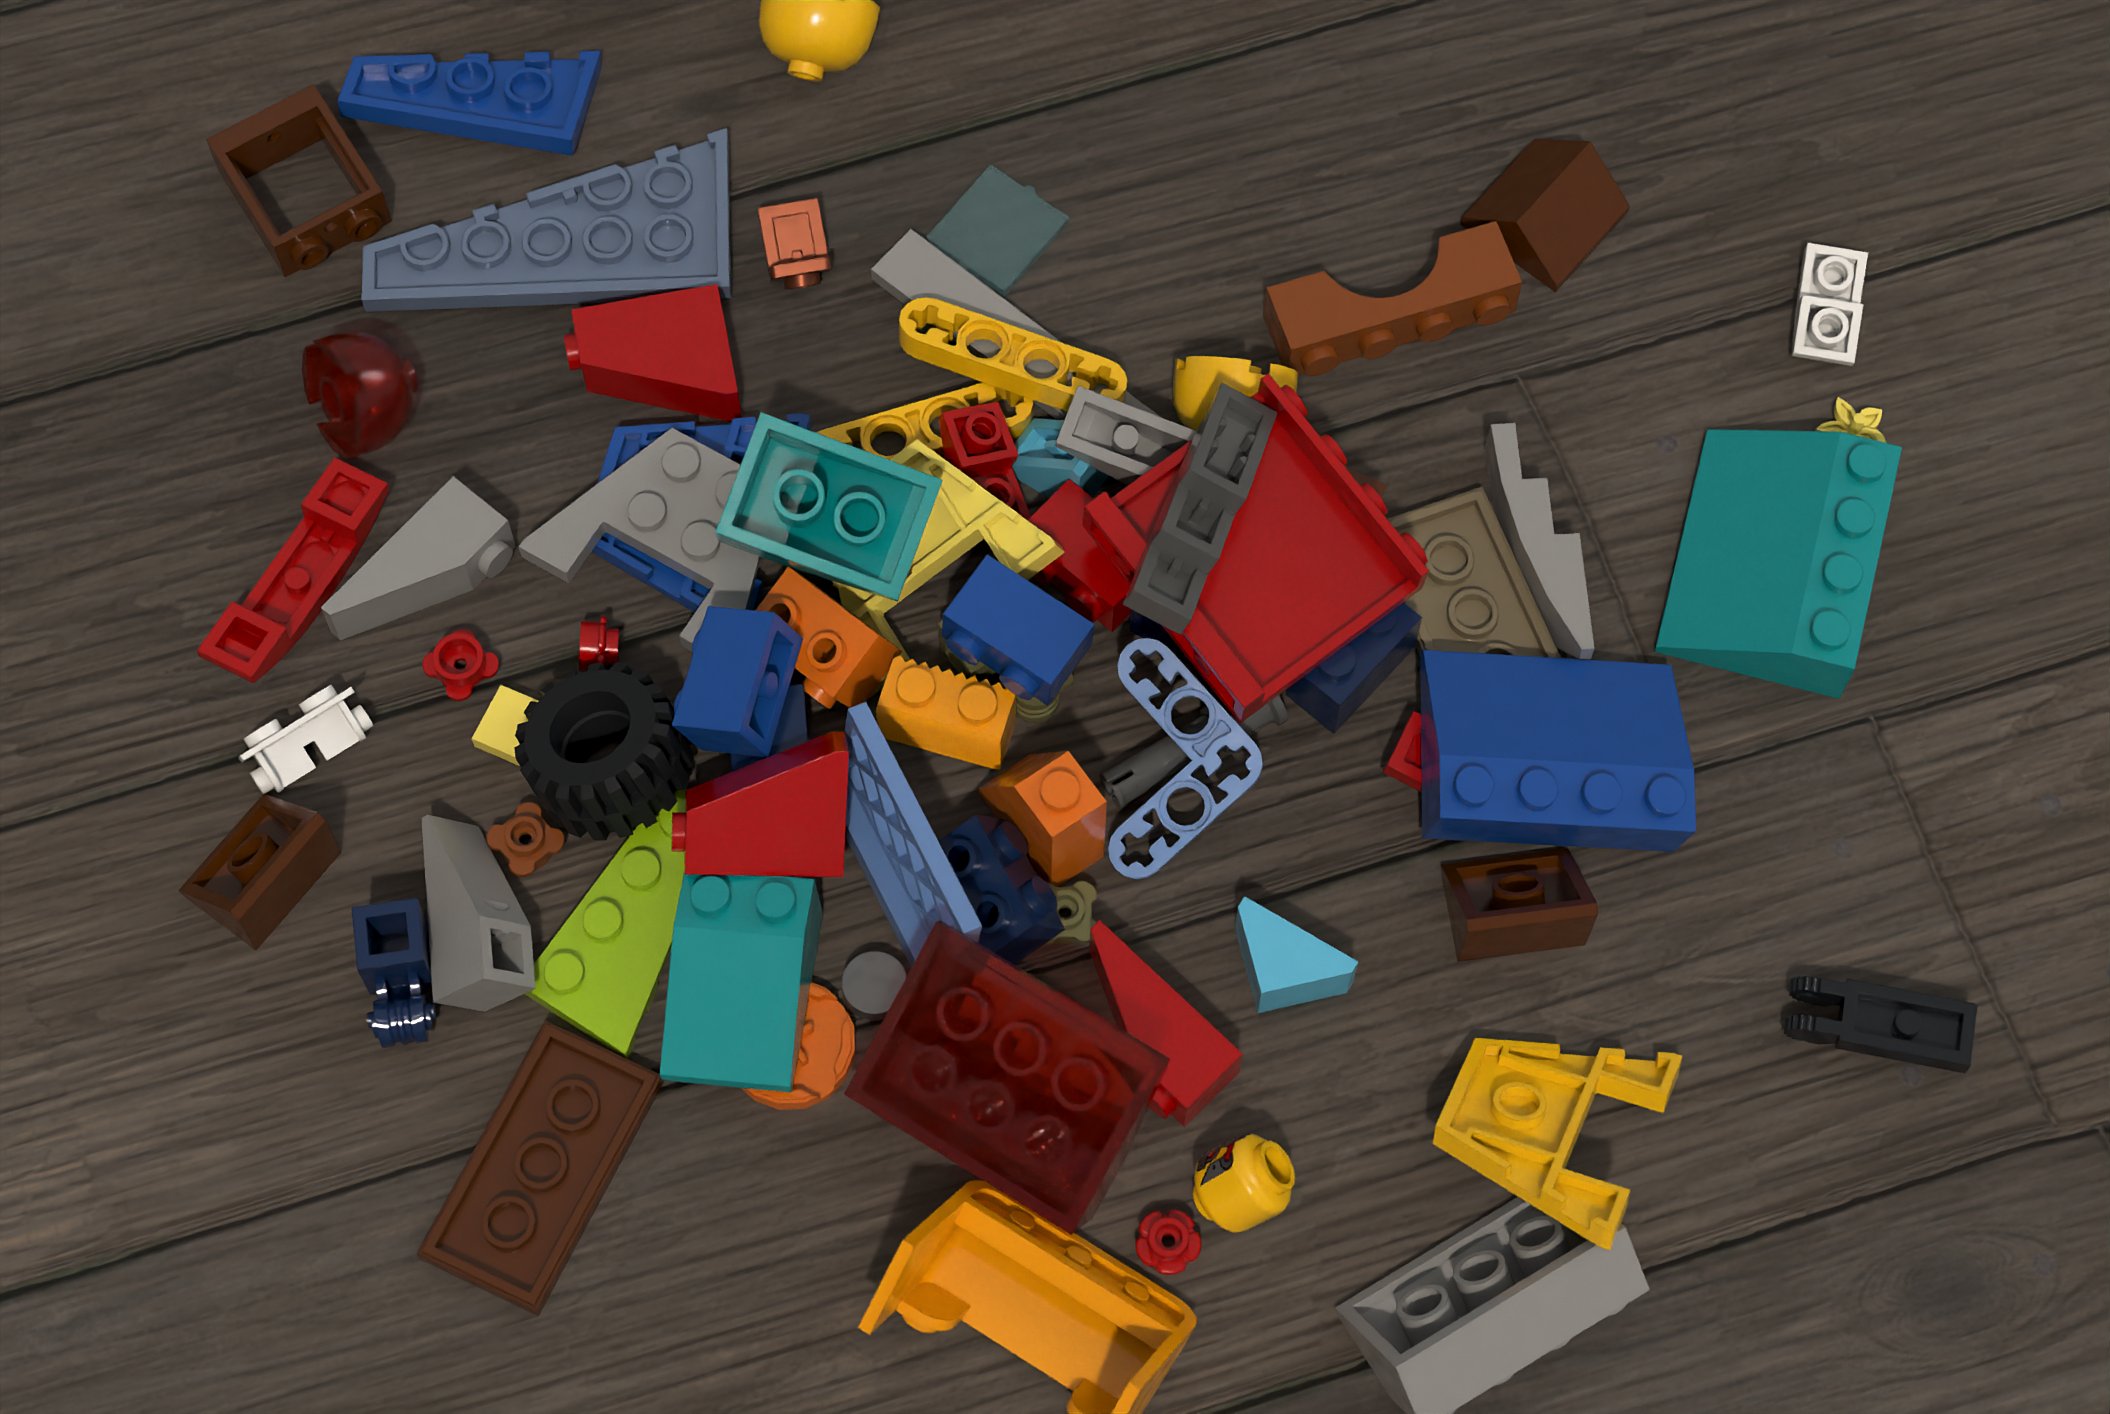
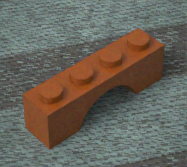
(1323, 324)

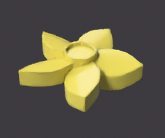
(1850, 422)

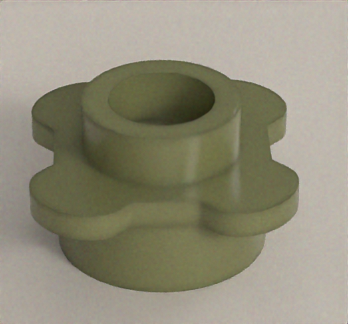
(1079, 900)

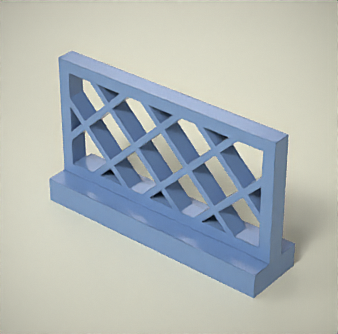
(898, 843)

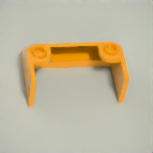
(1039, 1297)

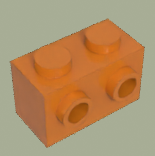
(838, 650)

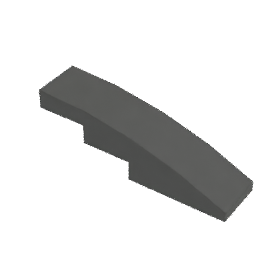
(1200, 508)

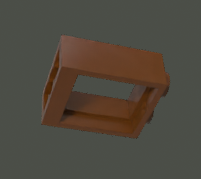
(295, 126)

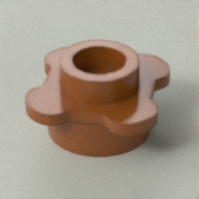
(526, 858)

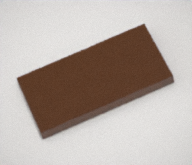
(541, 1168)

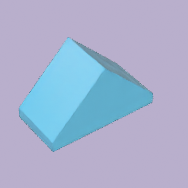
(1048, 467)
(1287, 962)

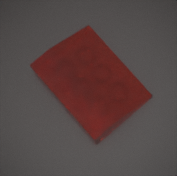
(1009, 1078)

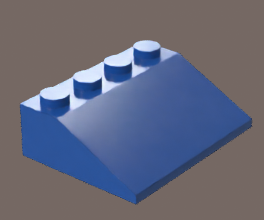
(1554, 752)

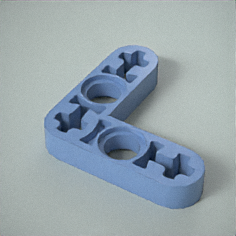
(1200, 747)

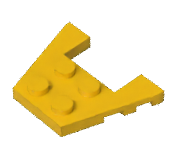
(1522, 1113)

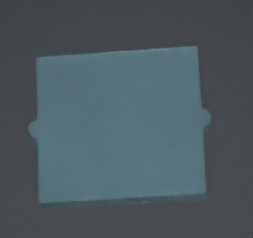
(998, 230)

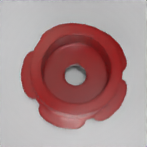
(597, 644)
(1168, 1259)

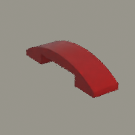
(301, 577)

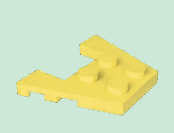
(958, 521)

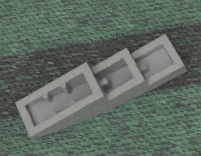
(1547, 560)

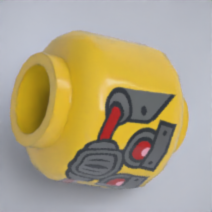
(1243, 1182)

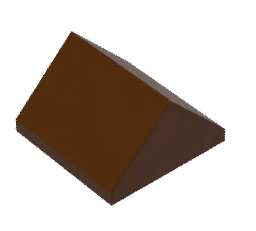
(1552, 208)
(263, 868)
(1517, 904)

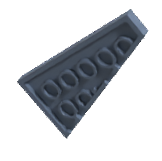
(571, 242)

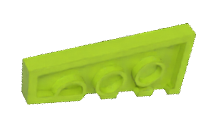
(617, 940)

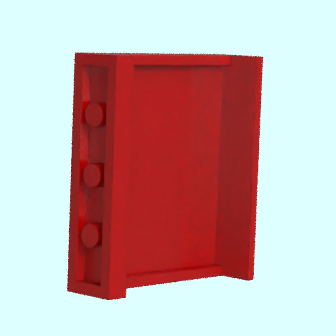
(1299, 568)

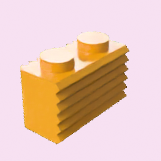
(946, 713)

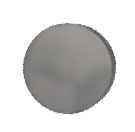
(872, 984)

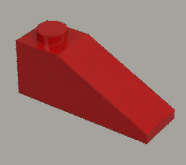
(1158, 1016)

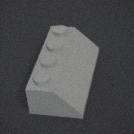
(1487, 1306)

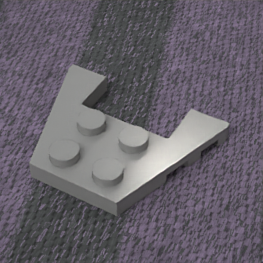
(664, 506)

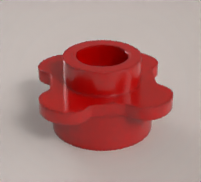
(448, 651)

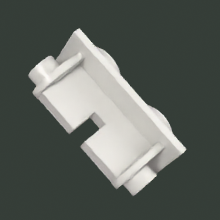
(282, 751)

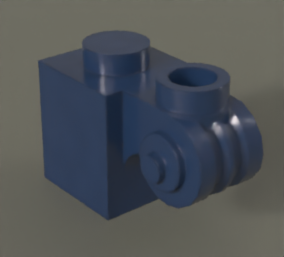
(396, 966)

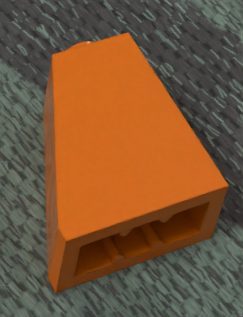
(1055, 812)

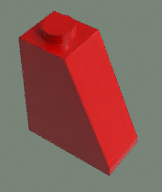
(658, 352)
(770, 815)

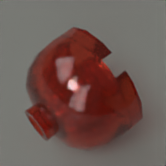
(361, 390)

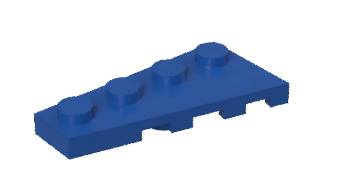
(504, 102)

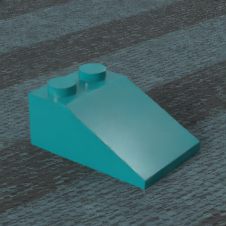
(827, 508)
(740, 980)

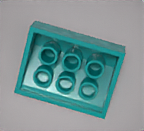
(1780, 555)

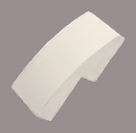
(1829, 304)

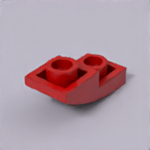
(983, 449)

